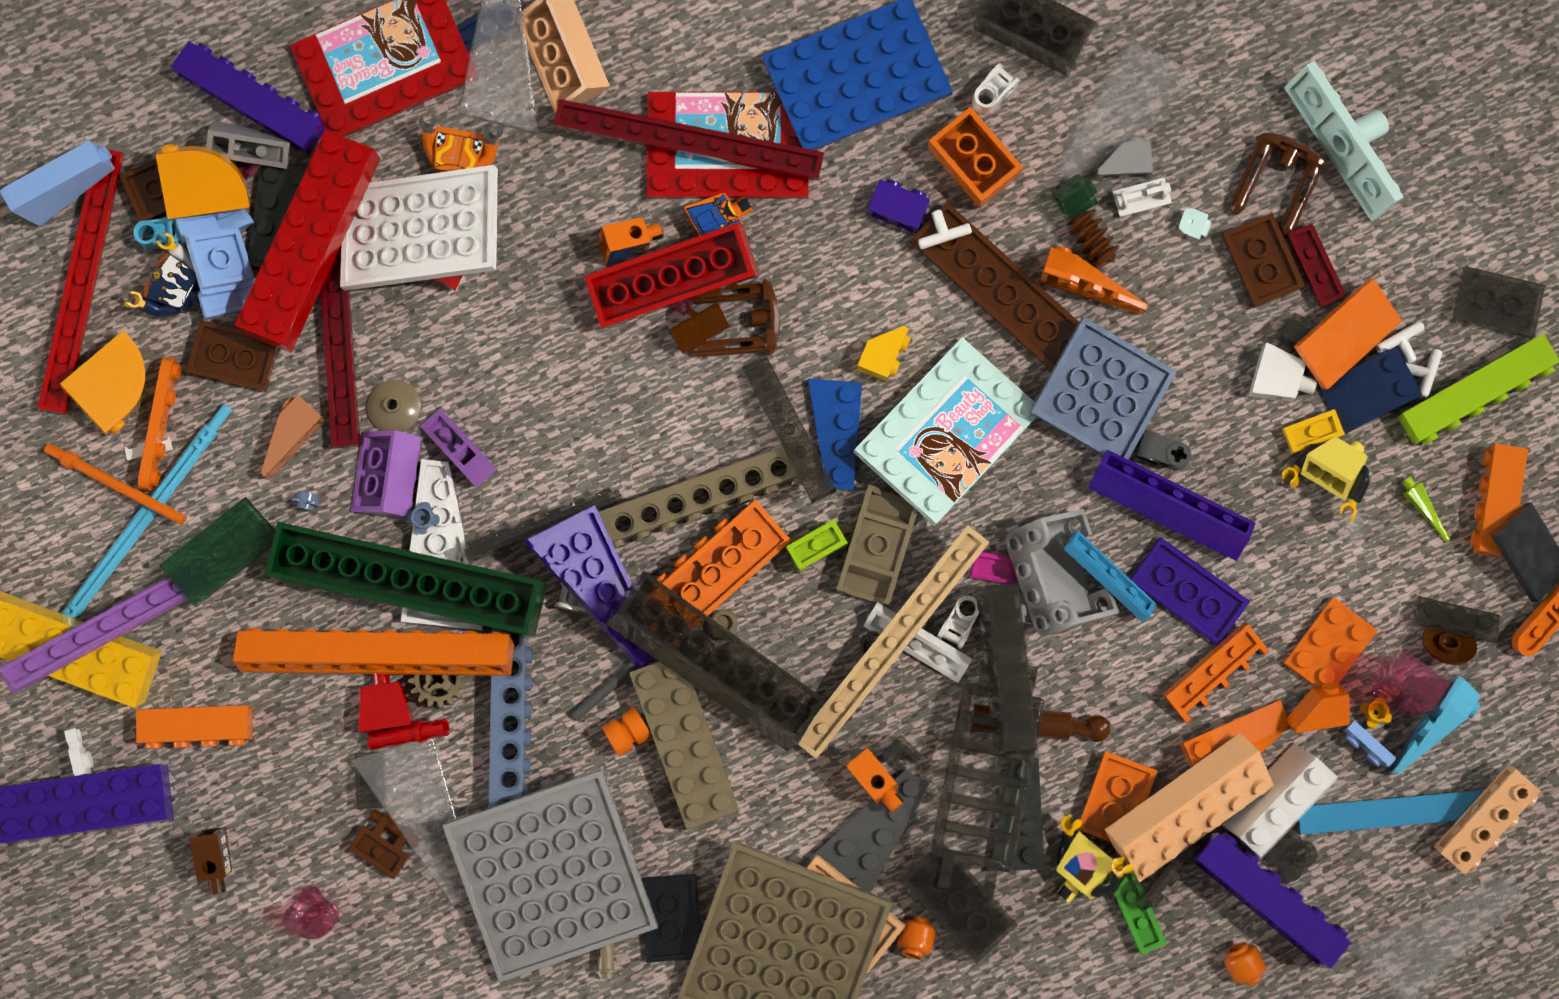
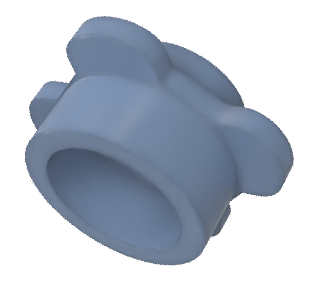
(306, 501)
(423, 510)

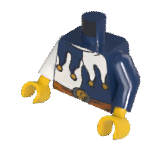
(171, 285)

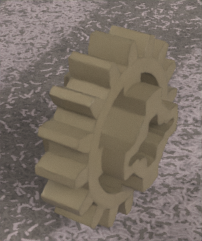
(430, 689)

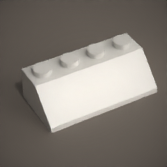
(1298, 784)

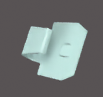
(1199, 226)

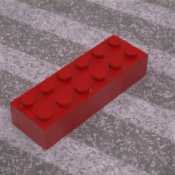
(672, 275)

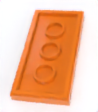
(1348, 333)

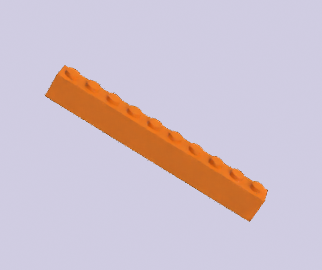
(374, 652)

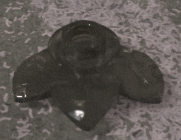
(1285, 856)

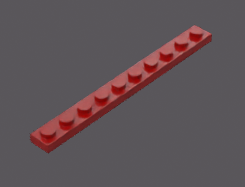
(79, 288)

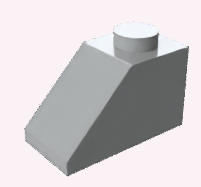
(1128, 162)

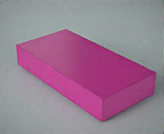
(994, 569)

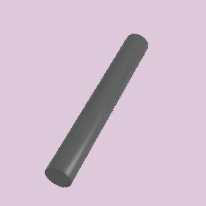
(604, 690)

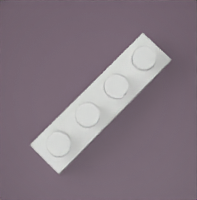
(924, 646)

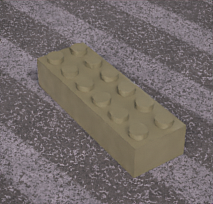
(684, 745)

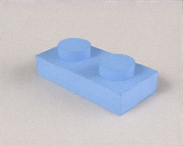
(1377, 753)

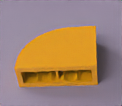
(199, 181)
(109, 384)

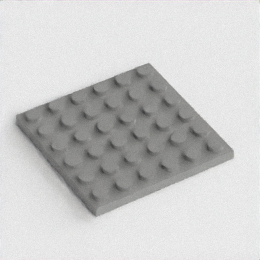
(550, 875)

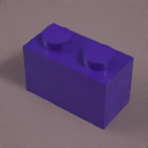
(898, 205)

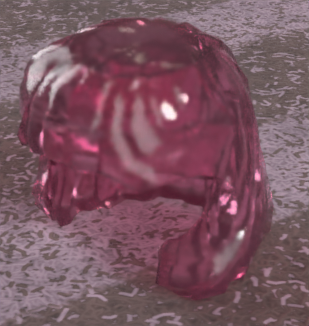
(311, 914)

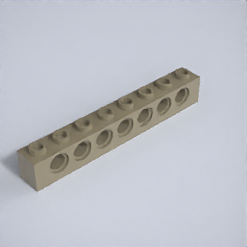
(685, 493)

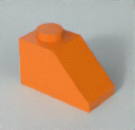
(1321, 709)

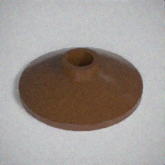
(1449, 647)

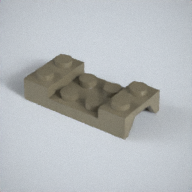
(877, 547)

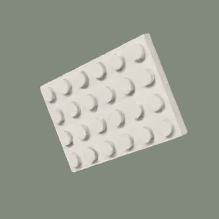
(422, 229)

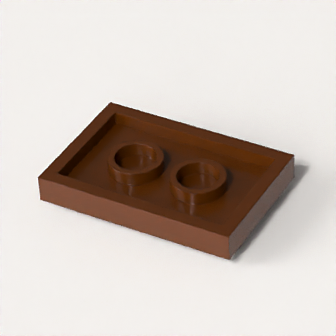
(145, 190)
(1263, 260)
(231, 357)

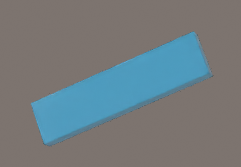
(1109, 576)

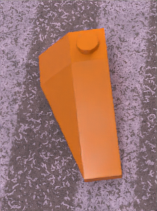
(1079, 277)
(1258, 727)

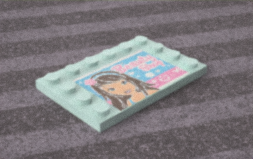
(947, 431)

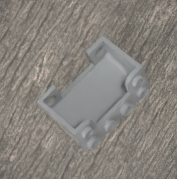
(1052, 578)

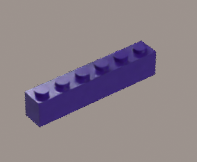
(248, 97)
(1172, 505)

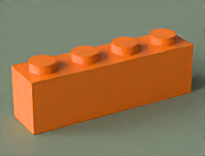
(1500, 494)
(194, 725)

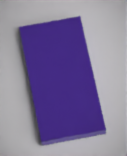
(1189, 591)

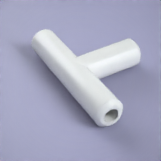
(944, 234)
(1401, 339)
(1427, 373)

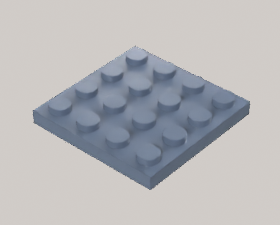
(1102, 390)

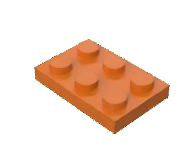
(1330, 645)
(1115, 791)

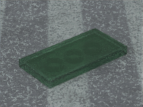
(219, 552)

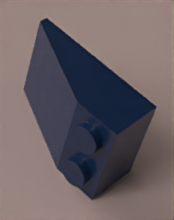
(1372, 390)

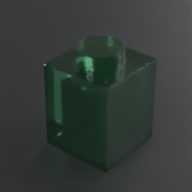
(1075, 196)

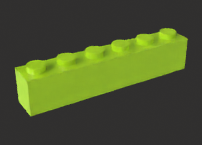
(1479, 389)

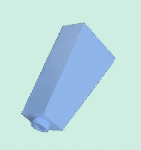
(57, 183)

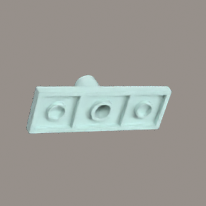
(1346, 139)

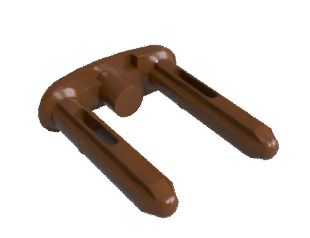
(1292, 151)
(768, 316)

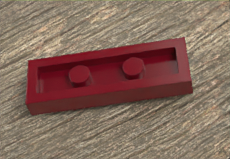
(1316, 265)

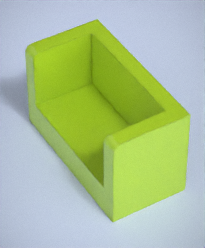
(816, 545)

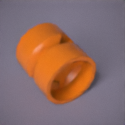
(627, 731)

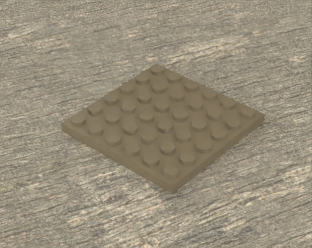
(784, 933)

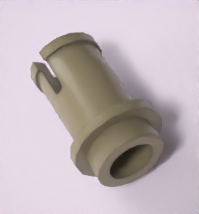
(605, 962)

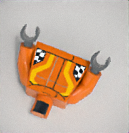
(458, 149)

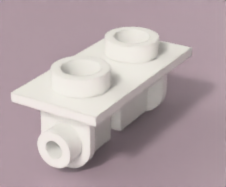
(1142, 197)

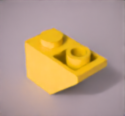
(881, 354)

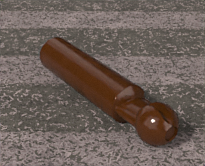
(1058, 725)

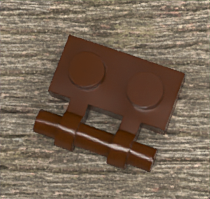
(379, 851)

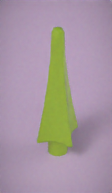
(1418, 497)

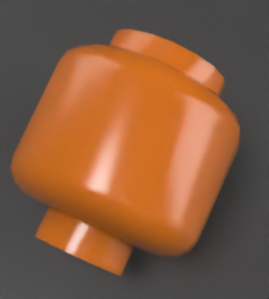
(916, 938)
(1245, 963)

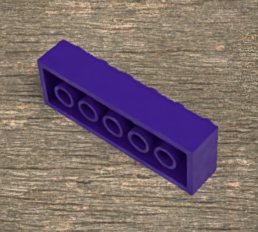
(85, 804)
(1271, 901)

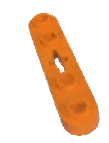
(163, 399)
(1538, 626)

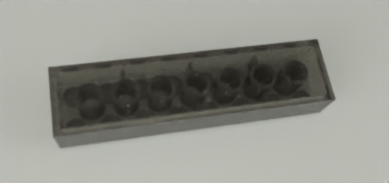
(715, 661)

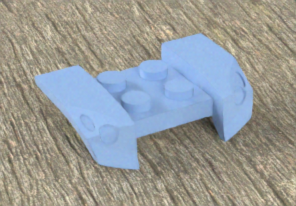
(219, 259)

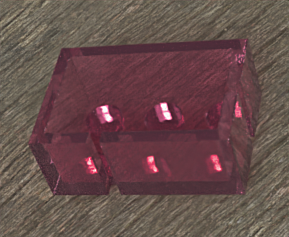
(1408, 683)

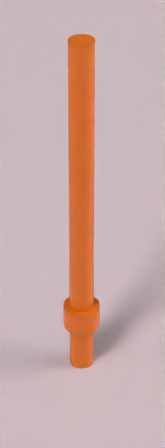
(72, 461)

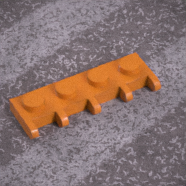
(1213, 670)

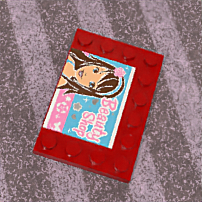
(382, 63)
(739, 113)

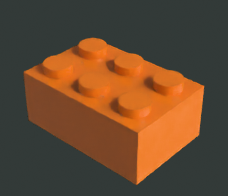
(975, 157)

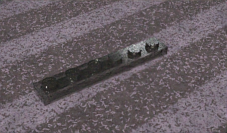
(505, 539)

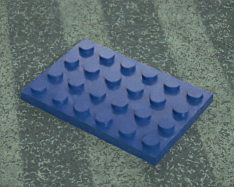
(857, 74)

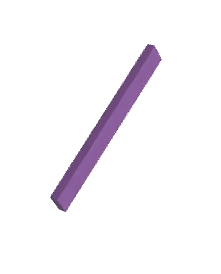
(91, 635)

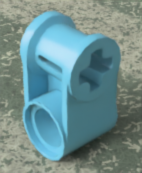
(158, 226)

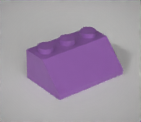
(386, 473)

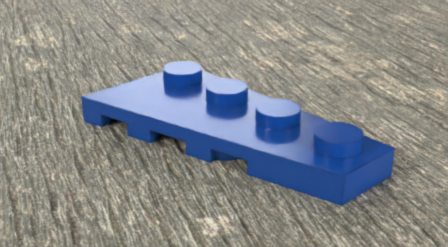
(837, 425)

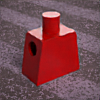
(383, 705)

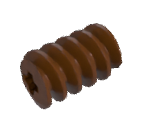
(1093, 239)

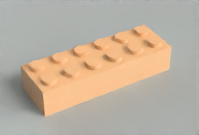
(1190, 807)

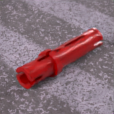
(420, 732)

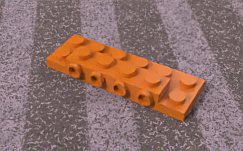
(726, 558)

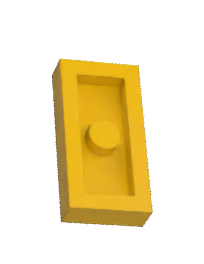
(1313, 430)

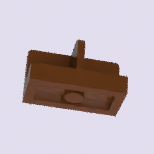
(698, 327)

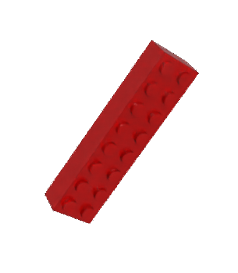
(307, 241)

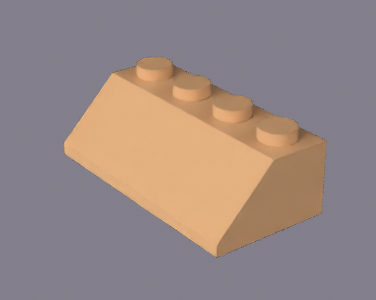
(563, 52)

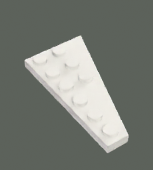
(441, 540)

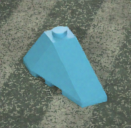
(1450, 711)

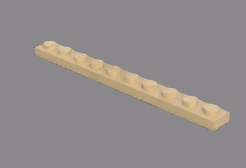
(893, 640)

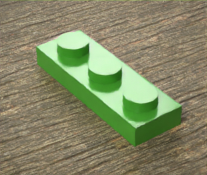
(1141, 924)

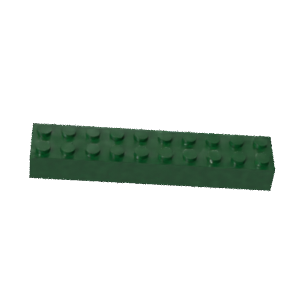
(406, 579)

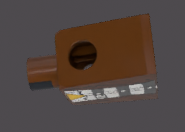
(211, 846)

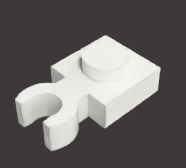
(80, 759)

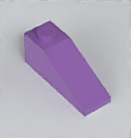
(458, 448)

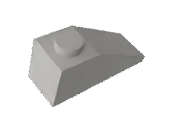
(248, 145)

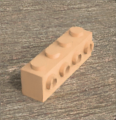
(1487, 819)

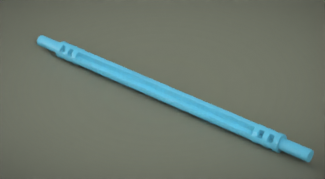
(145, 515)

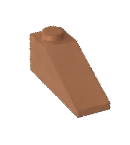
(292, 430)

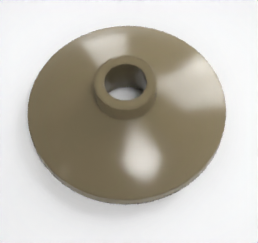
(401, 417)

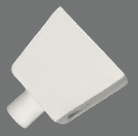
(1280, 376)

